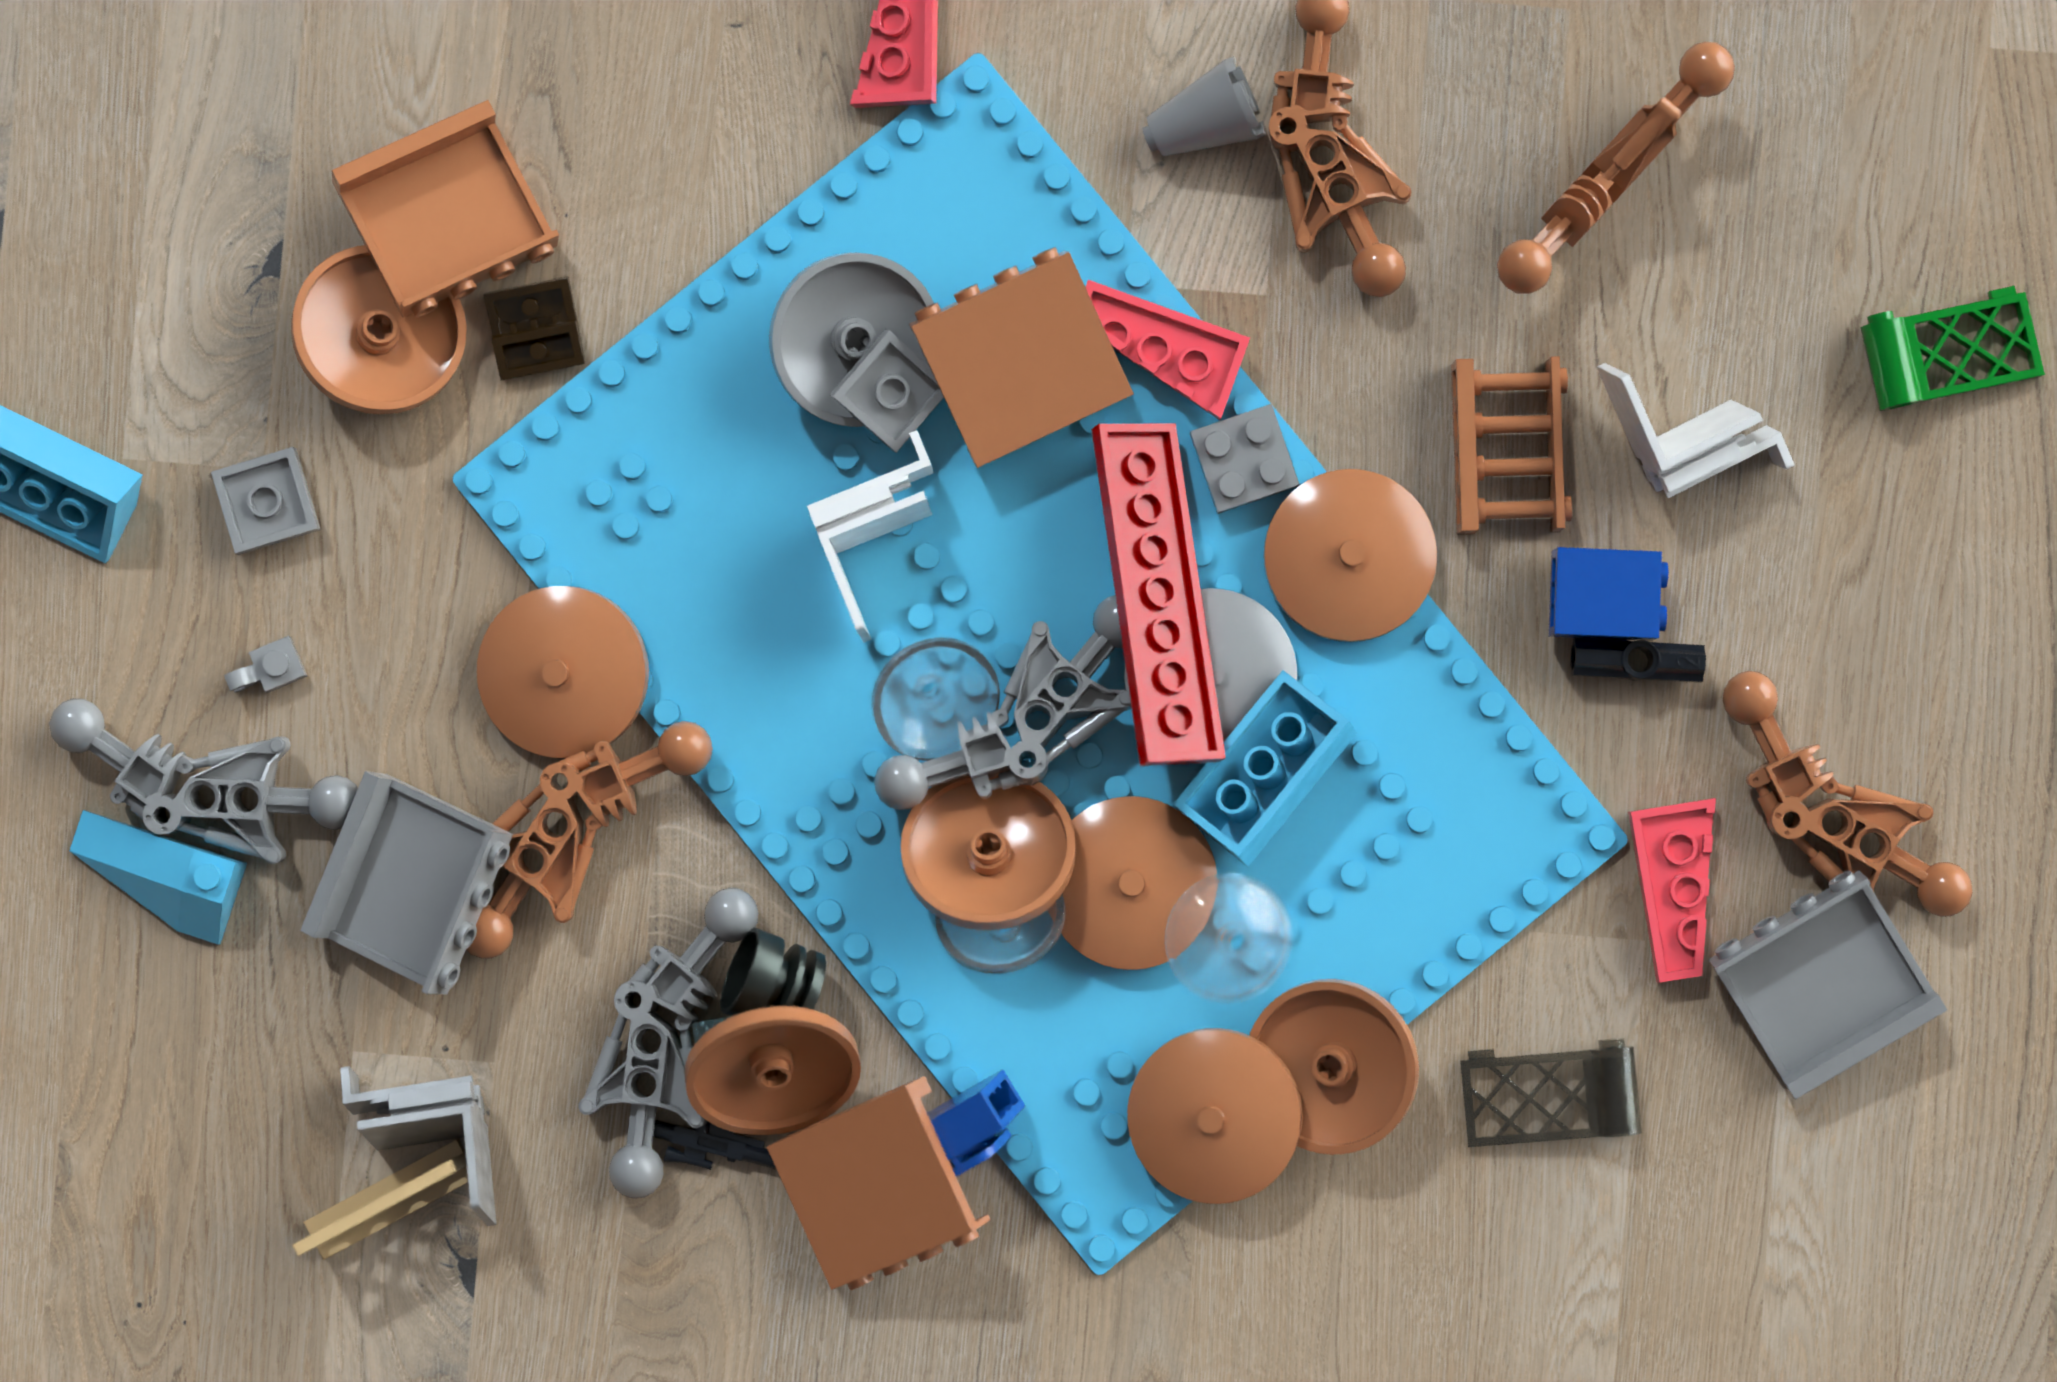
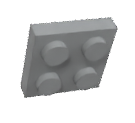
(889, 390)
(1244, 458)
(265, 500)

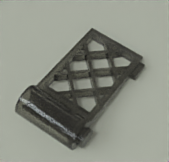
(1609, 1093)

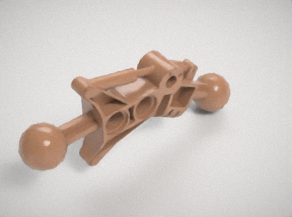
(1315, 99)
(1527, 264)
(1795, 774)
(606, 790)

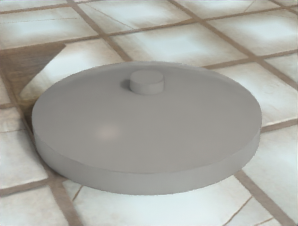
(833, 318)
(1245, 652)

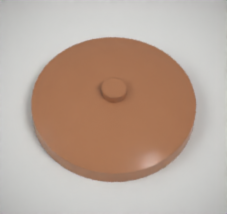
(363, 348)
(1350, 555)
(562, 671)
(989, 857)
(1127, 877)
(1347, 1059)
(772, 1070)
(1214, 1115)

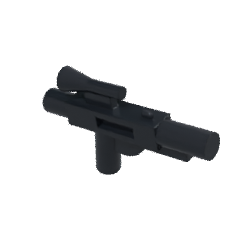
(712, 1140)

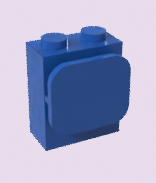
(1607, 594)
(975, 1121)

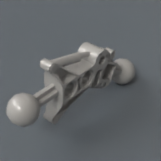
(985, 752)
(153, 774)
(679, 987)

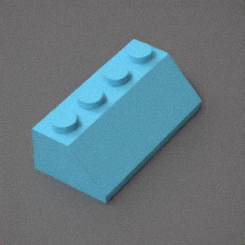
(64, 487)
(1267, 769)

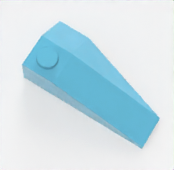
(170, 878)

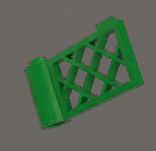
(1897, 358)

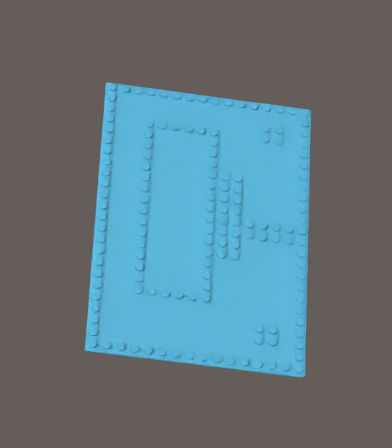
(684, 498)

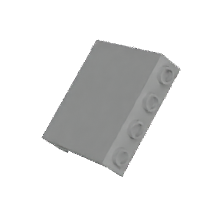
(407, 881)
(1826, 983)

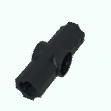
(1664, 660)

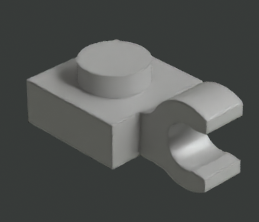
(273, 666)

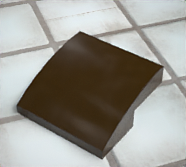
(534, 328)

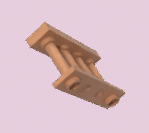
(1473, 467)

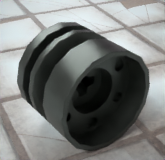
(769, 978)

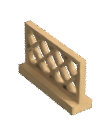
(386, 1201)

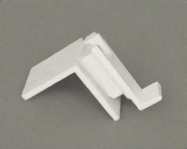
(1695, 447)
(866, 514)

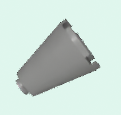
(1206, 114)

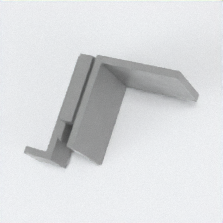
(428, 1115)

